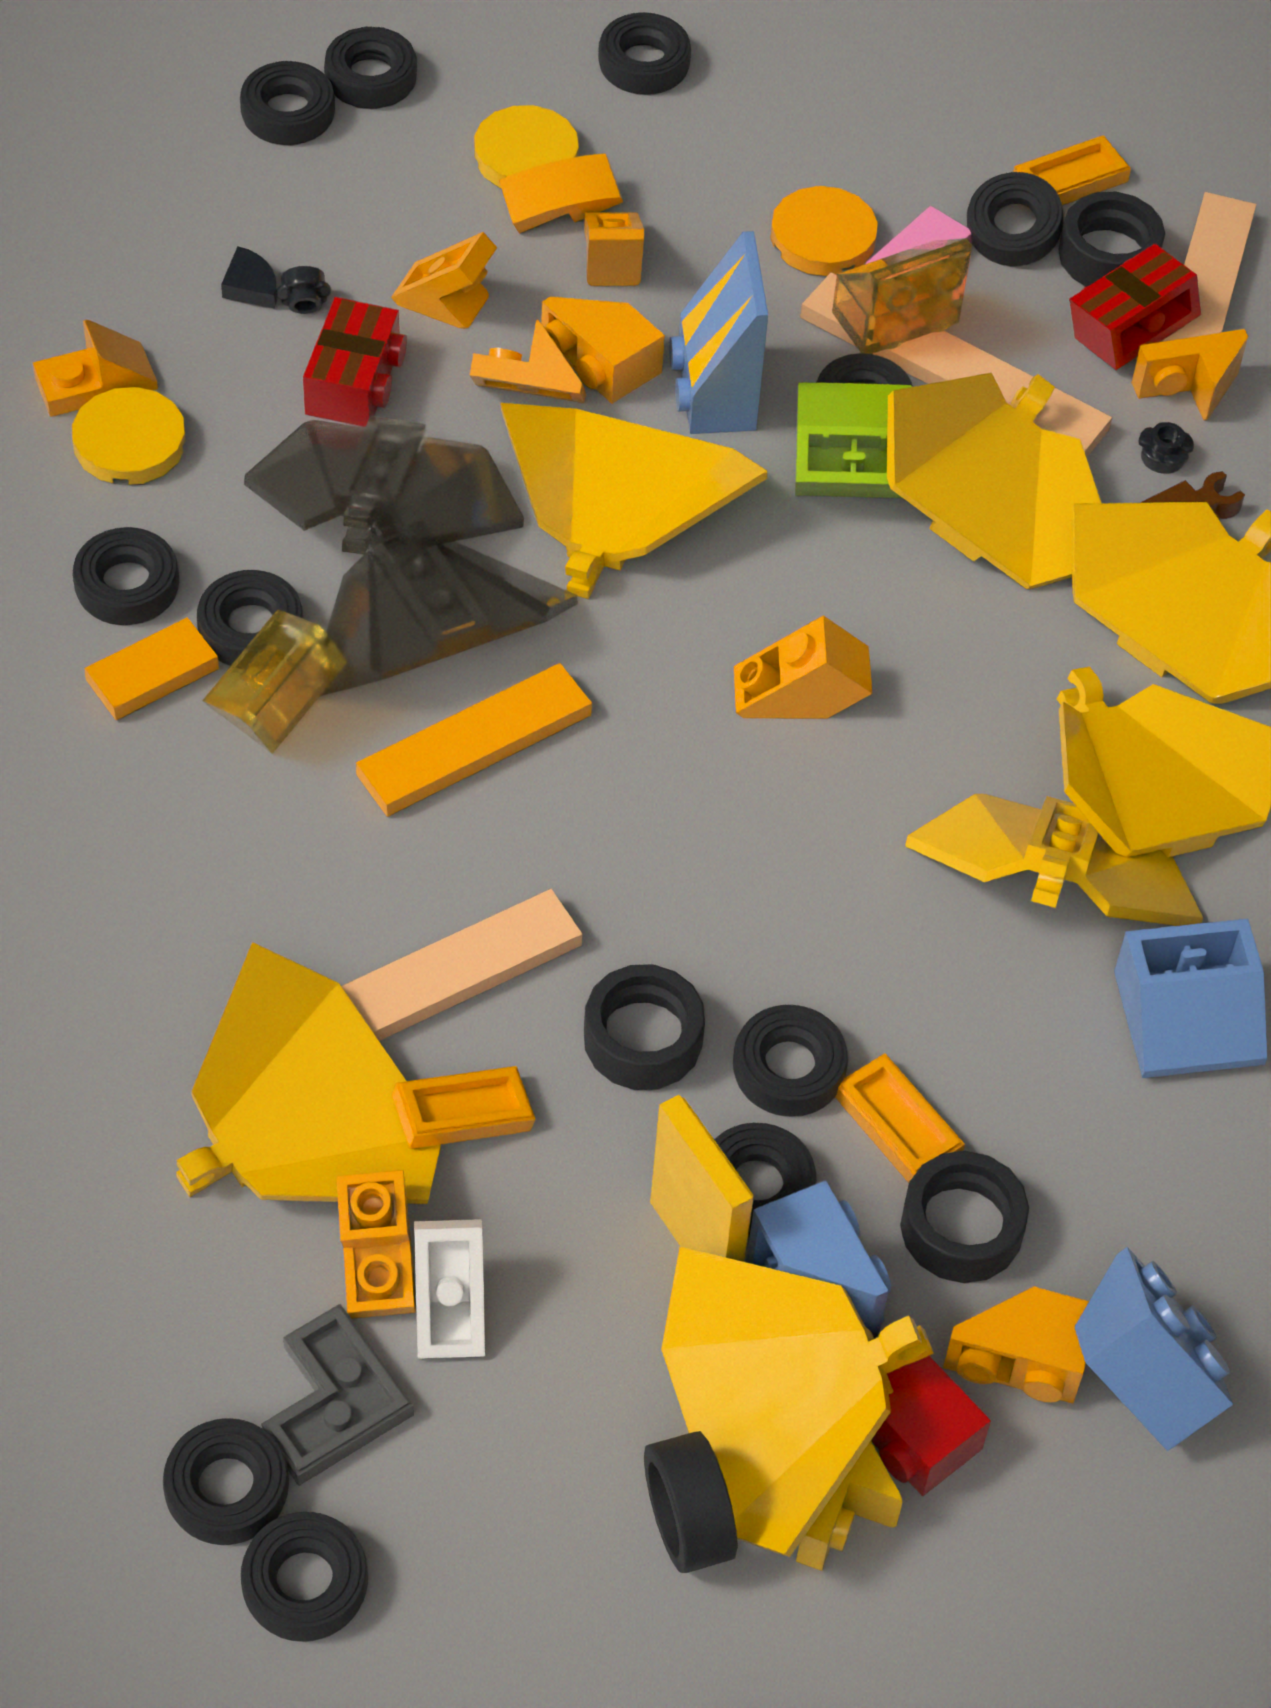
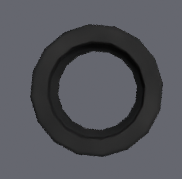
(1106, 212)
(645, 1068)
(976, 1174)
(690, 1502)

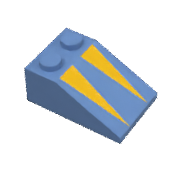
(723, 345)

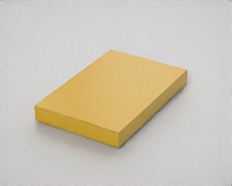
(698, 1186)

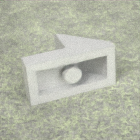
(449, 1288)

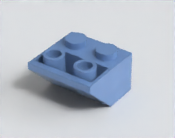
(1193, 997)
(819, 1240)
(1153, 1350)

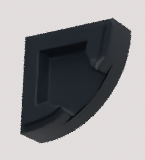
(250, 279)

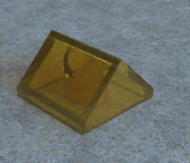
(276, 679)

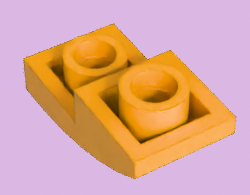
(560, 188)
(376, 1244)

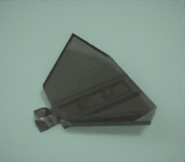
(386, 474)
(428, 603)

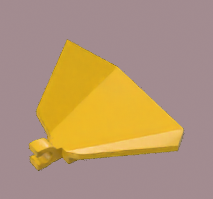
(990, 473)
(617, 485)
(1179, 591)
(1161, 768)
(1002, 837)
(298, 1092)
(778, 1385)

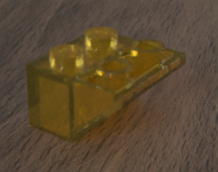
(903, 295)

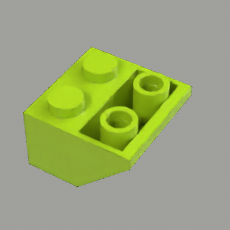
(842, 440)

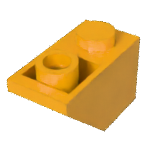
(605, 343)
(804, 674)
(1023, 1345)

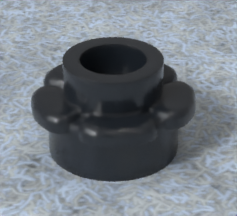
(303, 289)
(1165, 447)

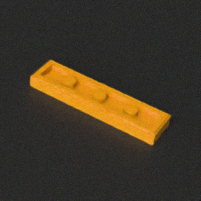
(473, 739)

